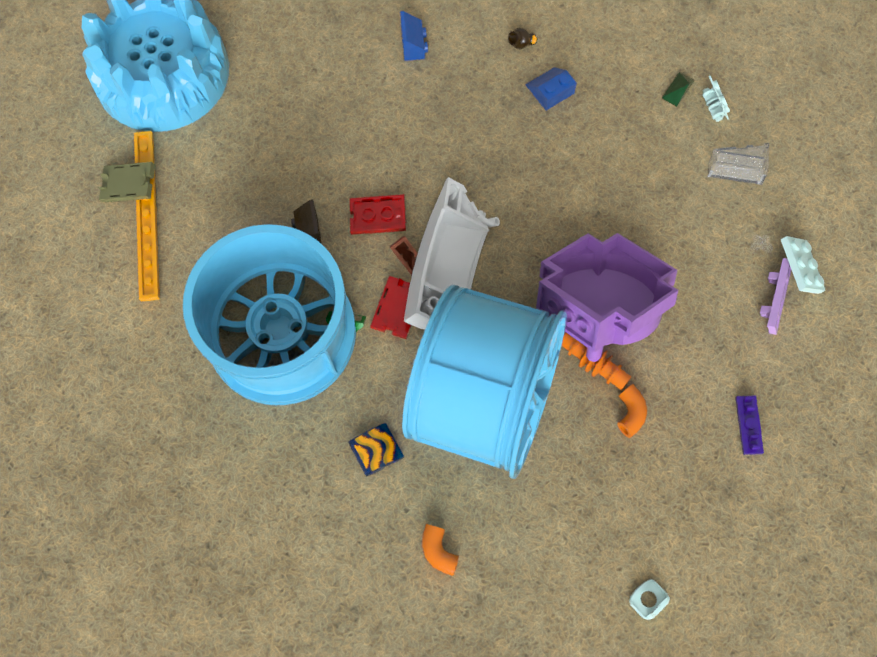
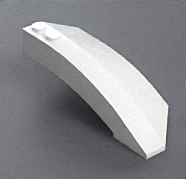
(446, 252)

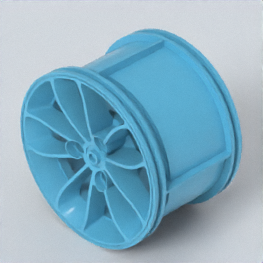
(246, 256)

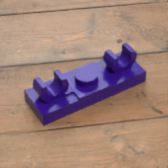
(749, 425)

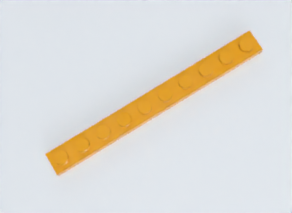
(147, 225)

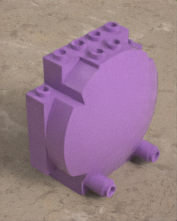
(608, 291)

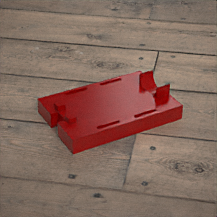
(377, 214)
(393, 308)

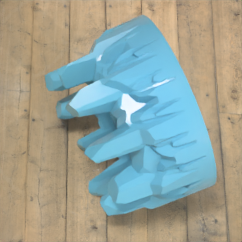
(130, 66)

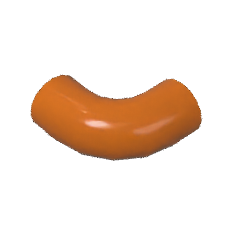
(636, 411)
(434, 551)

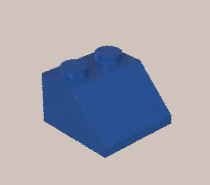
(413, 37)
(552, 87)

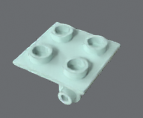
(715, 101)

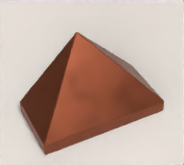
(405, 253)

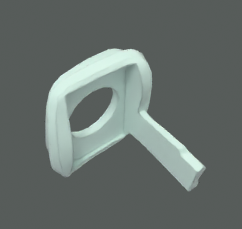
(661, 596)

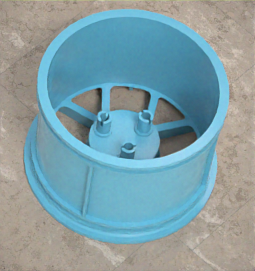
(482, 377)

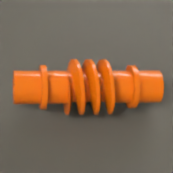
(603, 366)

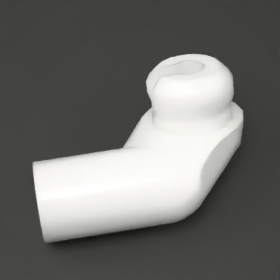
(491, 222)

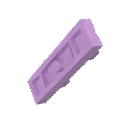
(774, 312)

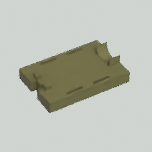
(126, 180)

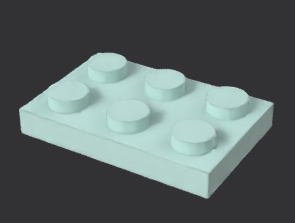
(803, 265)

